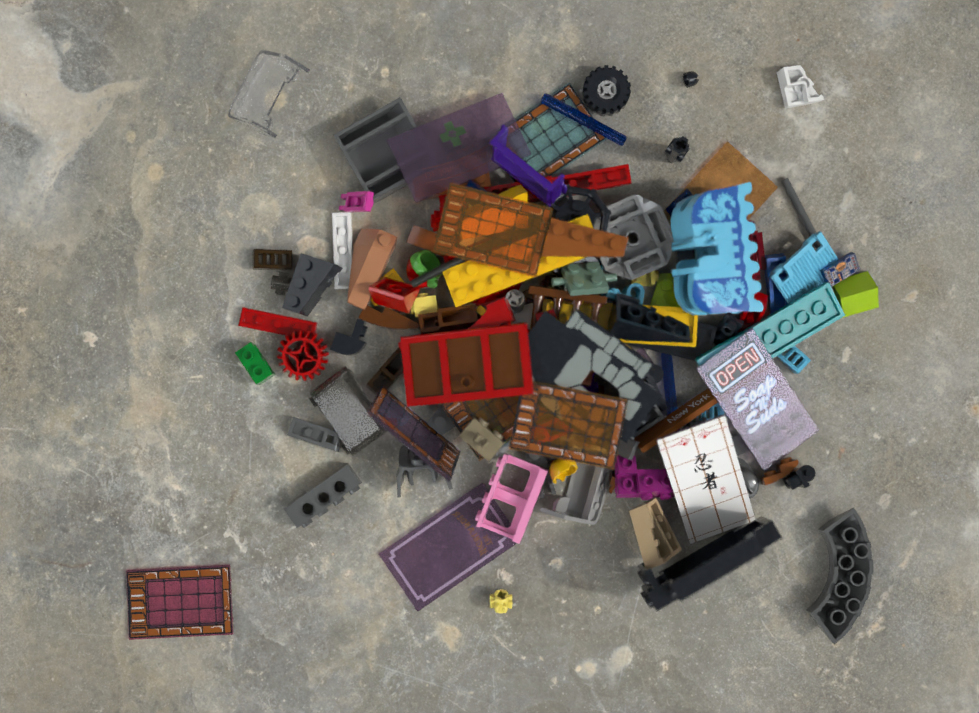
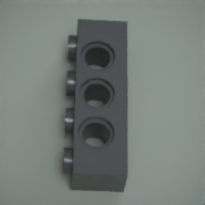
(296, 509)

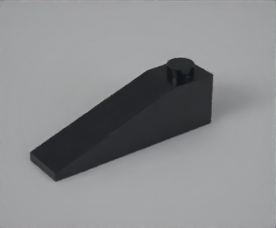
(636, 322)

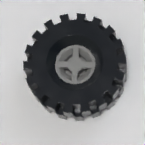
(603, 82)

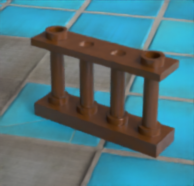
(558, 297)

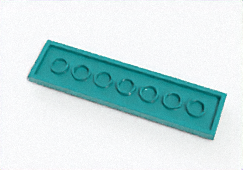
(791, 323)

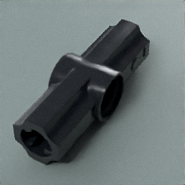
(677, 149)

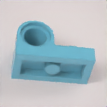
(639, 289)

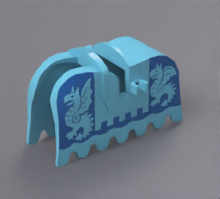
(722, 268)

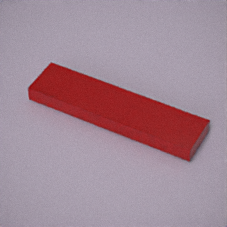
(274, 323)

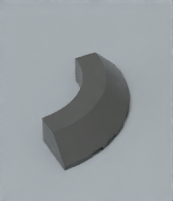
(847, 577)

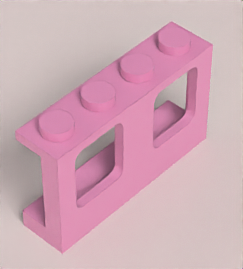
(523, 501)

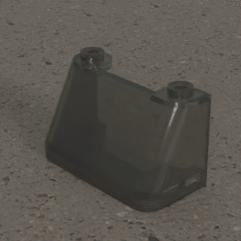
(345, 409)

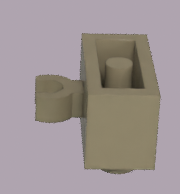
(482, 438)

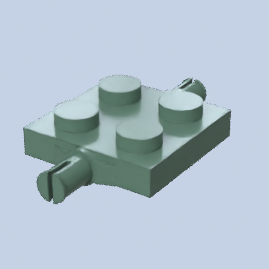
(584, 279)

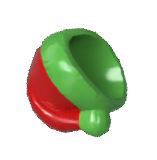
(421, 263)

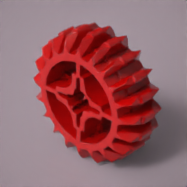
(298, 370)

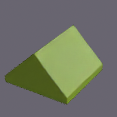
(857, 294)

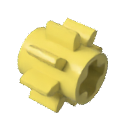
(501, 601)

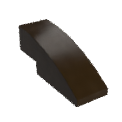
(388, 373)

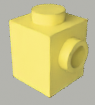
(424, 304)

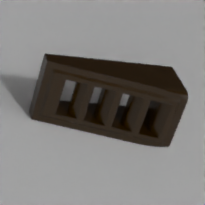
(264, 252)

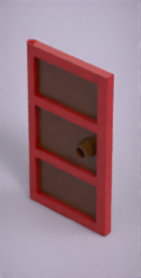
(467, 365)

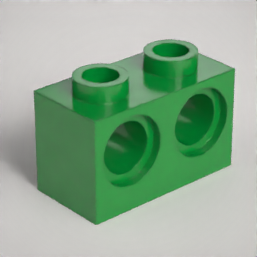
(255, 363)

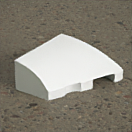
(796, 87)

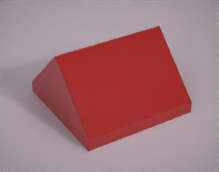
(394, 294)

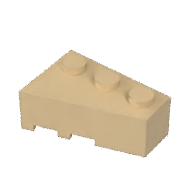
(653, 534)

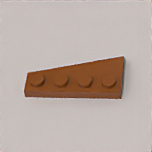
(575, 240)

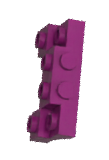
(640, 482)

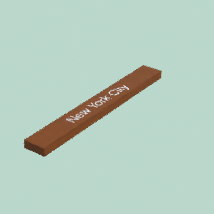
(676, 420)

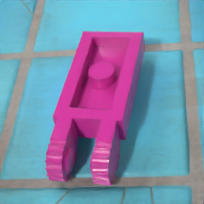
(357, 201)

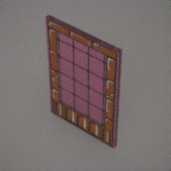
(179, 602)

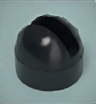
(690, 79)

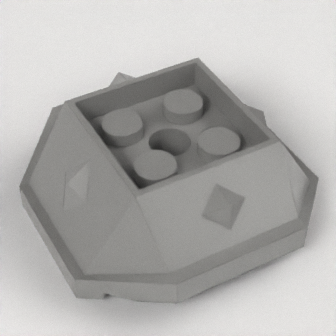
(653, 234)

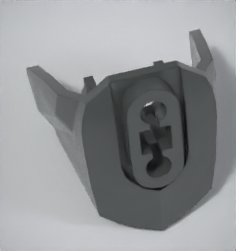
(410, 462)

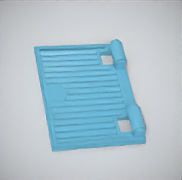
(804, 268)

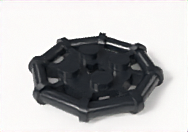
(582, 208)

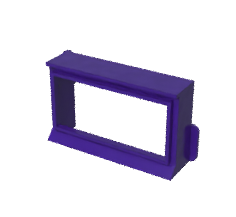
(523, 172)

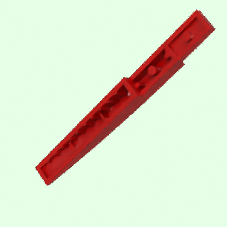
(596, 179)

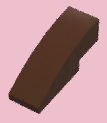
(388, 319)
(448, 319)

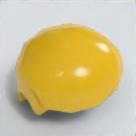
(561, 468)

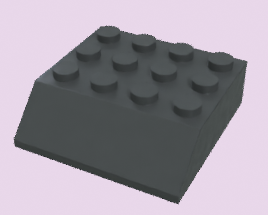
(368, 152)

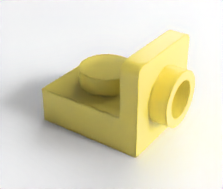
(647, 279)

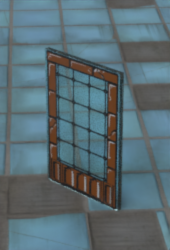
(554, 138)

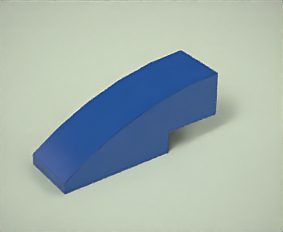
(775, 298)

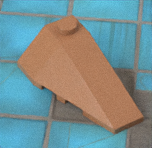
(369, 261)

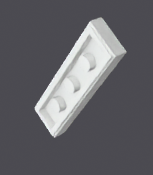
(342, 247)

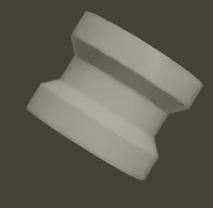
(517, 297)

